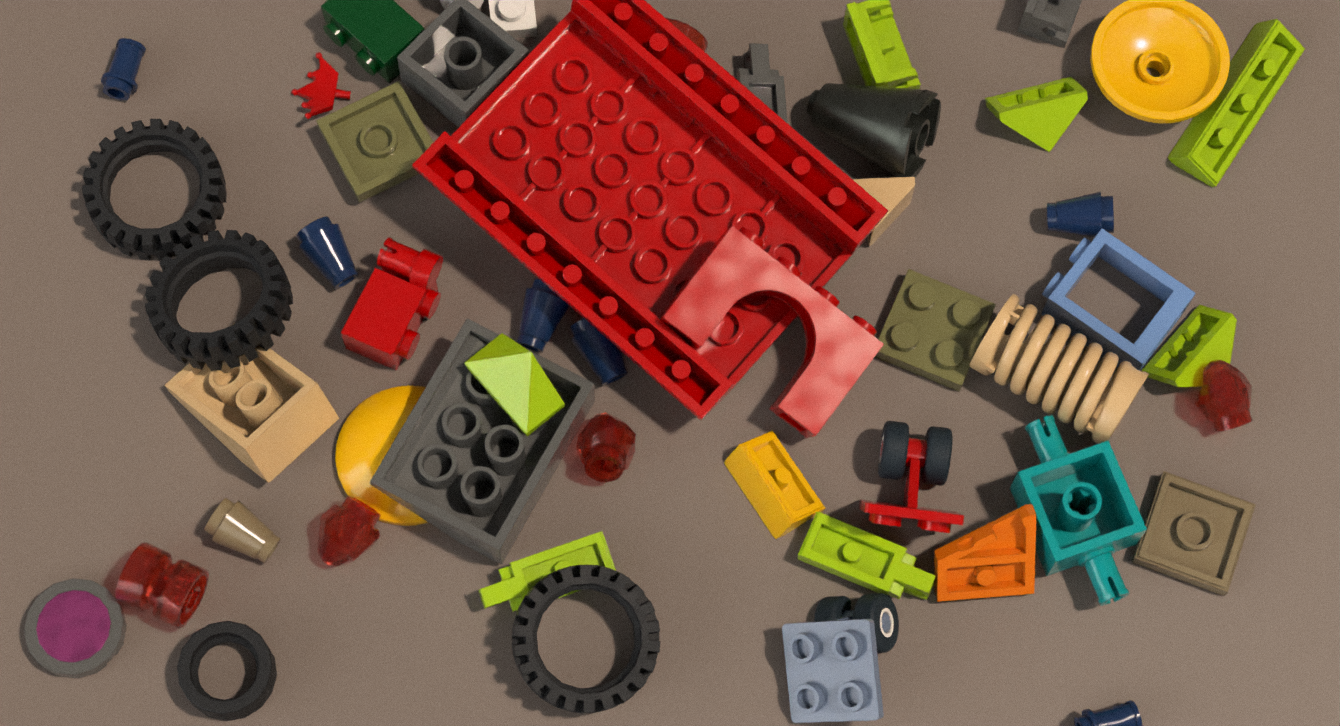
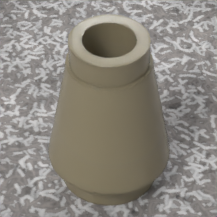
(241, 531)

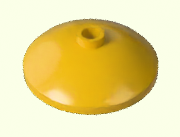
(1163, 36)
(365, 443)

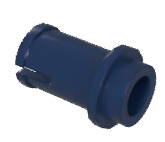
(120, 79)
(1120, 715)

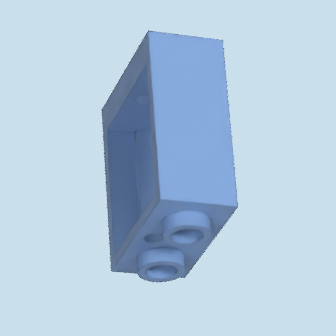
(1137, 268)

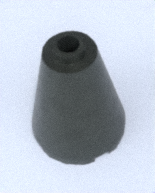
(878, 123)

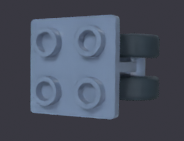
(835, 659)

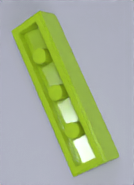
(1251, 85)

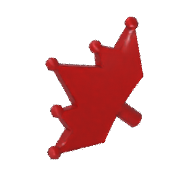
(322, 90)

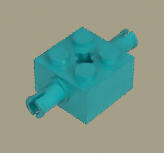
(1088, 481)

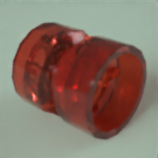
(165, 586)

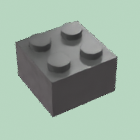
(459, 60)

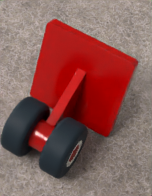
(933, 458)

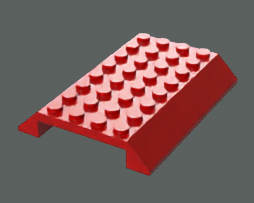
(621, 169)

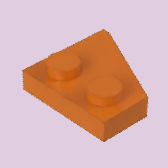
(989, 560)

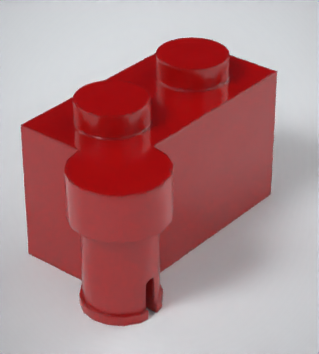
(394, 305)

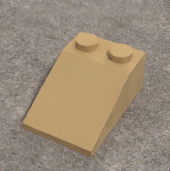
(258, 410)

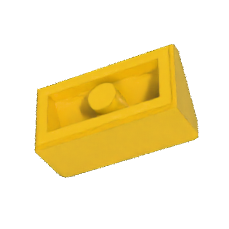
(773, 484)

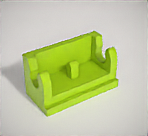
(878, 45)

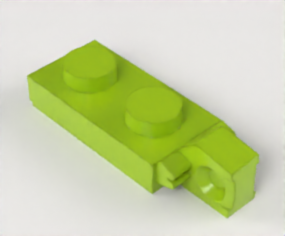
(863, 558)
(527, 572)

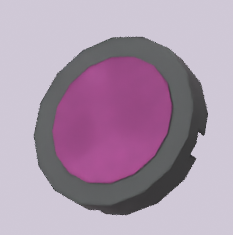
(75, 628)

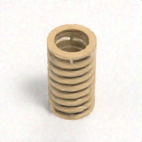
(1054, 377)

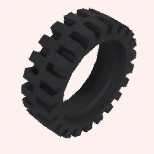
(133, 144)
(195, 264)
(643, 654)

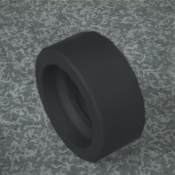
(206, 639)

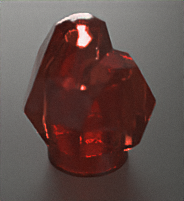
(1224, 396)
(606, 447)
(347, 531)

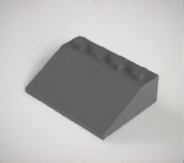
(468, 461)

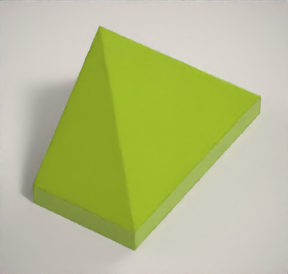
(1040, 110)
(1199, 340)
(516, 382)

